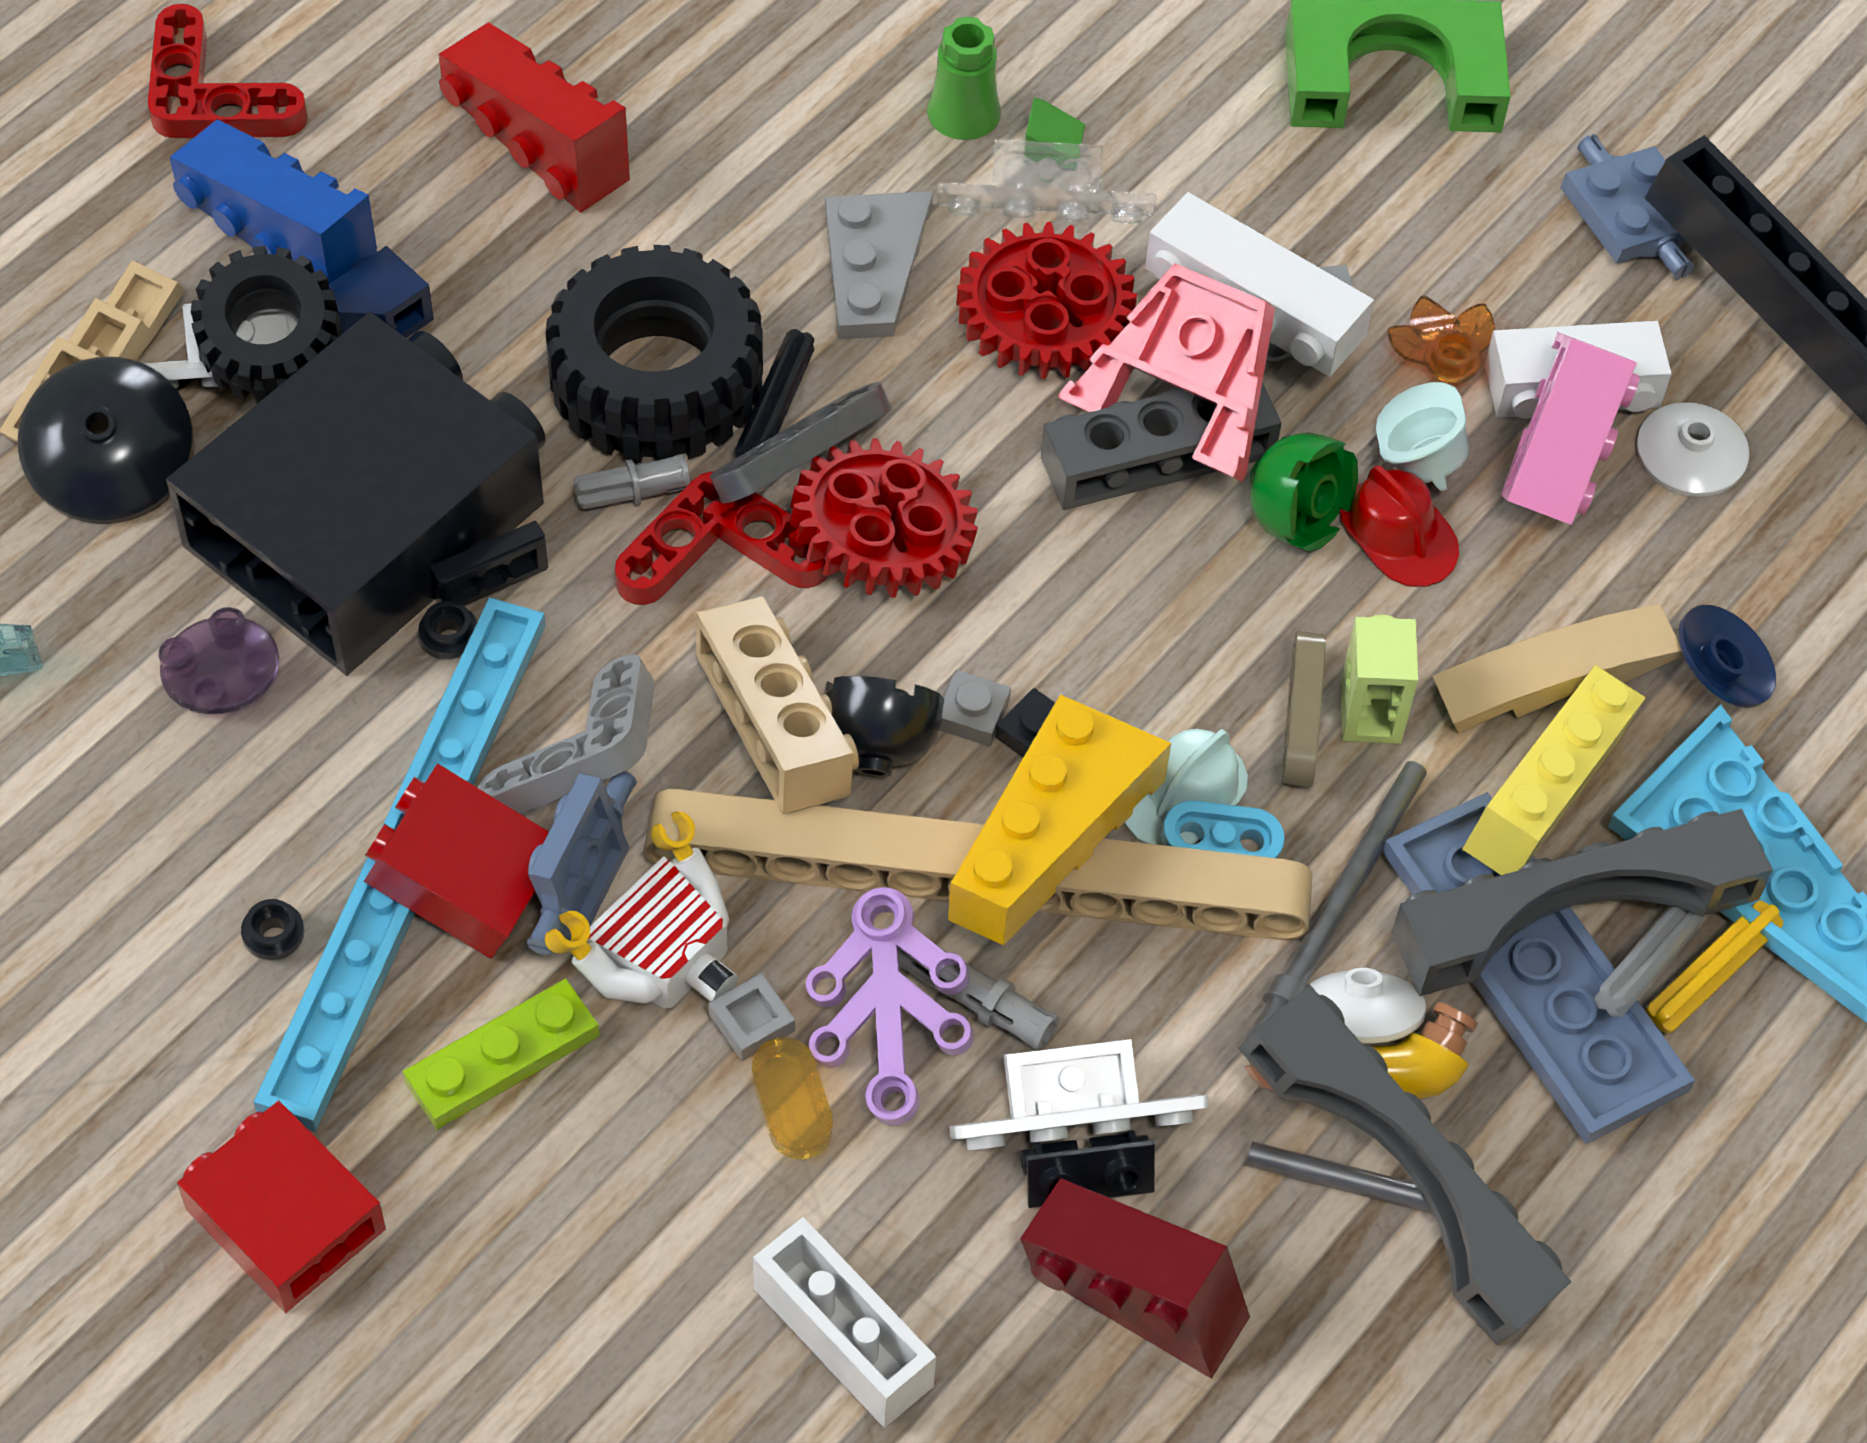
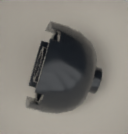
(885, 721)

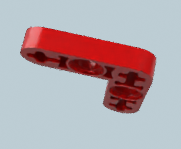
(201, 99)
(719, 522)

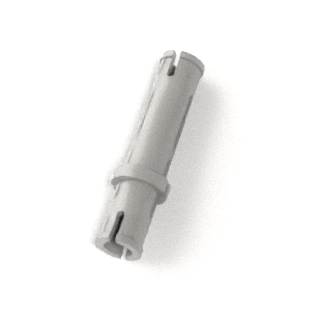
(993, 1002)

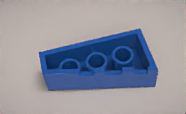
(273, 200)

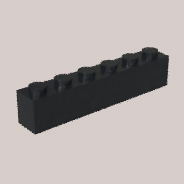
(1768, 265)

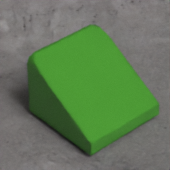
(1052, 125)

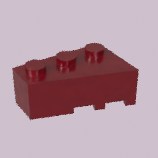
(1139, 1273)

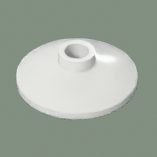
(1691, 465)
(1374, 1003)

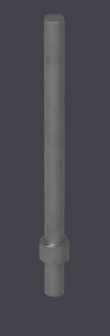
(1344, 892)

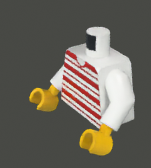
(659, 933)

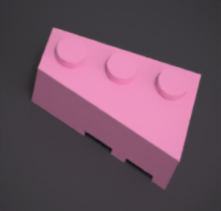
(1570, 429)

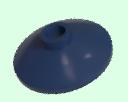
(1727, 656)

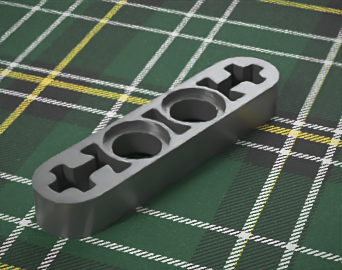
(800, 442)

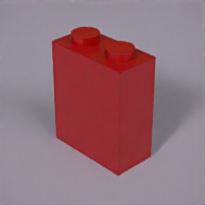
(457, 859)
(281, 1205)

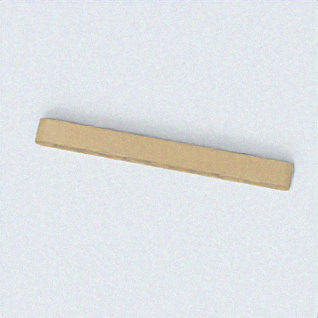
(923, 855)

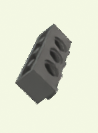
(1145, 443)

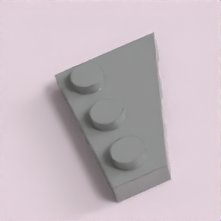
(872, 257)

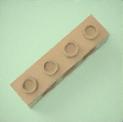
(775, 704)

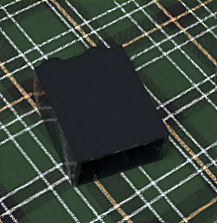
(357, 485)

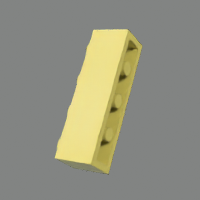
(1553, 773)

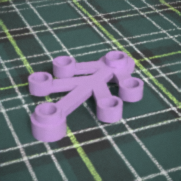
(886, 995)

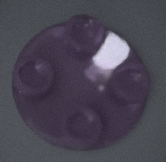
(219, 663)

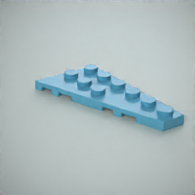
(1819, 907)

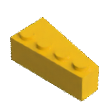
(1059, 805)

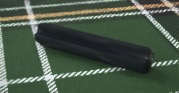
(777, 390)

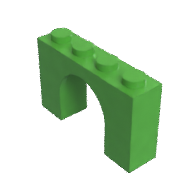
(1454, 36)

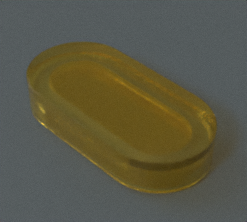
(792, 1098)

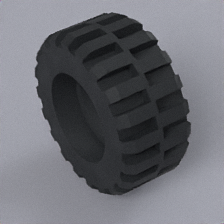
(649, 297)

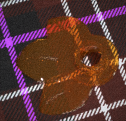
(1438, 336)

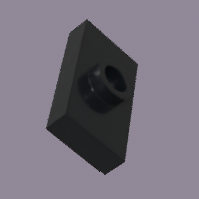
(490, 565)

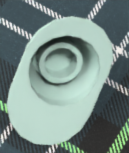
(1425, 432)
(1198, 769)

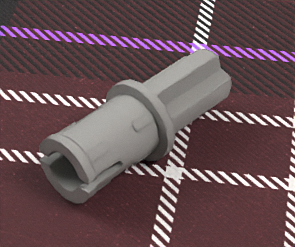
(632, 482)

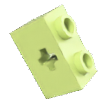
(1379, 679)

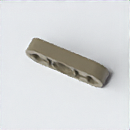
(1304, 709)

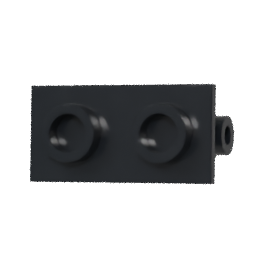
(1110, 1166)

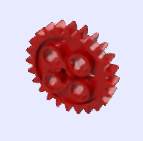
(1044, 299)
(883, 517)

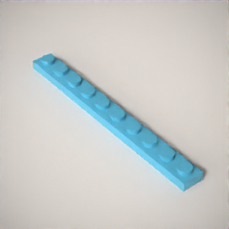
(371, 922)

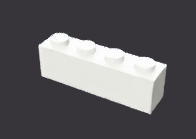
(1314, 313)

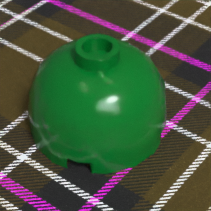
(1302, 488)

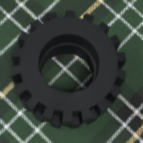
(255, 285)

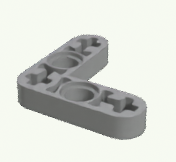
(609, 745)

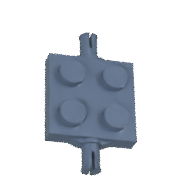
(1615, 208)
(579, 853)

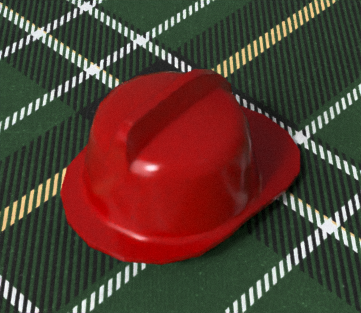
(1401, 528)

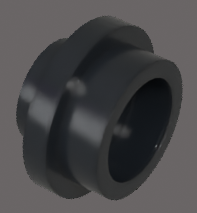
(443, 617)
(268, 915)

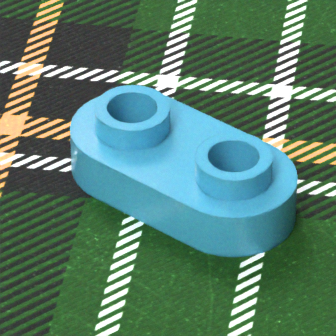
(1222, 828)

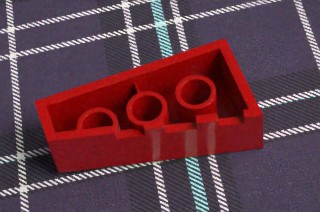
(539, 115)

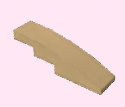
(109, 328)
(1555, 664)

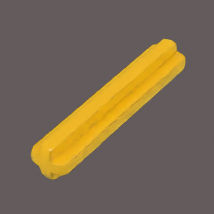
(1711, 969)

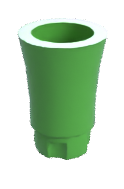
(965, 84)

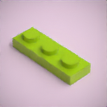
(501, 1053)

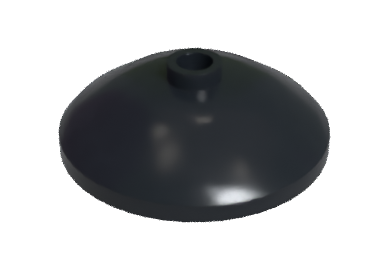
(113, 472)

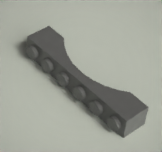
(1693, 866)
(1493, 1259)

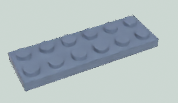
(1545, 993)

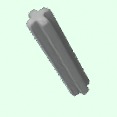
(1647, 961)

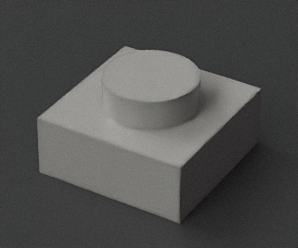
(974, 707)
(751, 1016)

